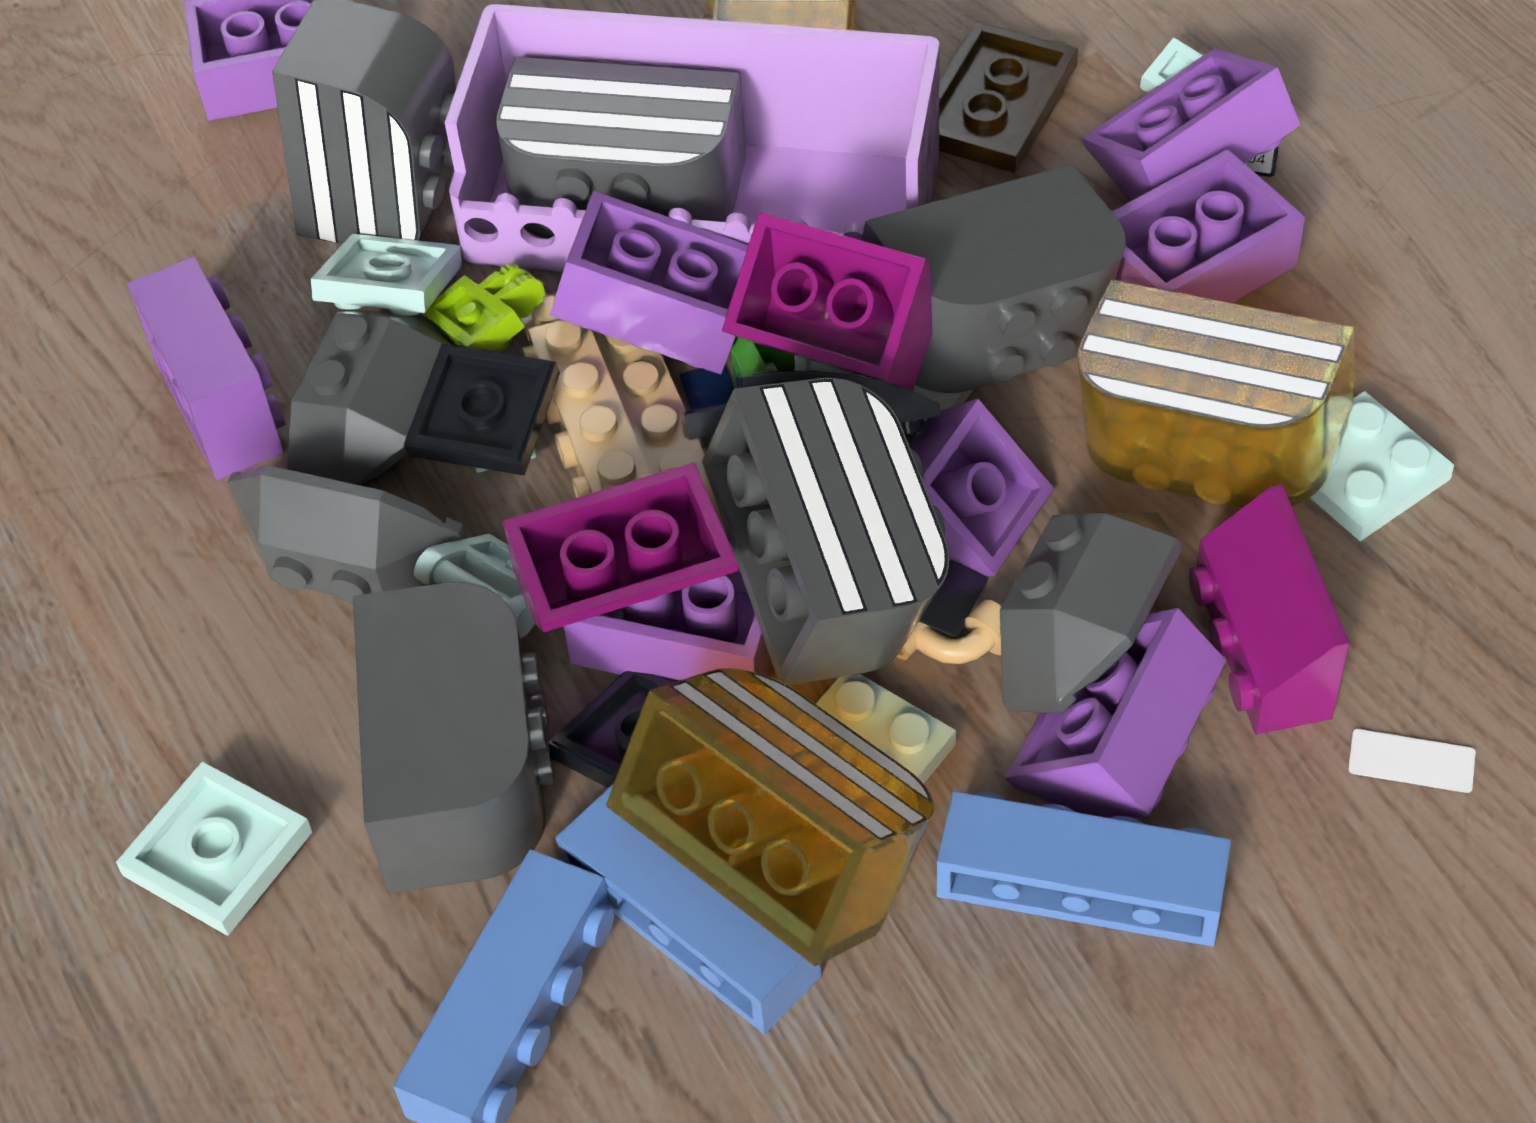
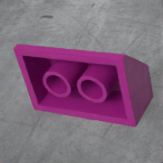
(833, 301)
(617, 547)
(1271, 615)

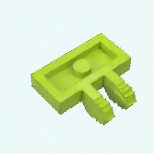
(488, 312)

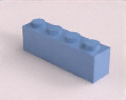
(1083, 867)
(688, 918)
(506, 995)

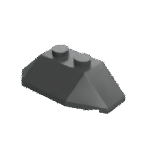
(361, 395)
(334, 532)
(1080, 604)

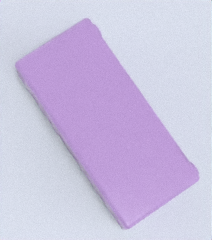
(830, 119)

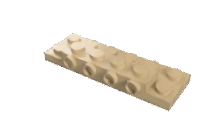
(611, 406)

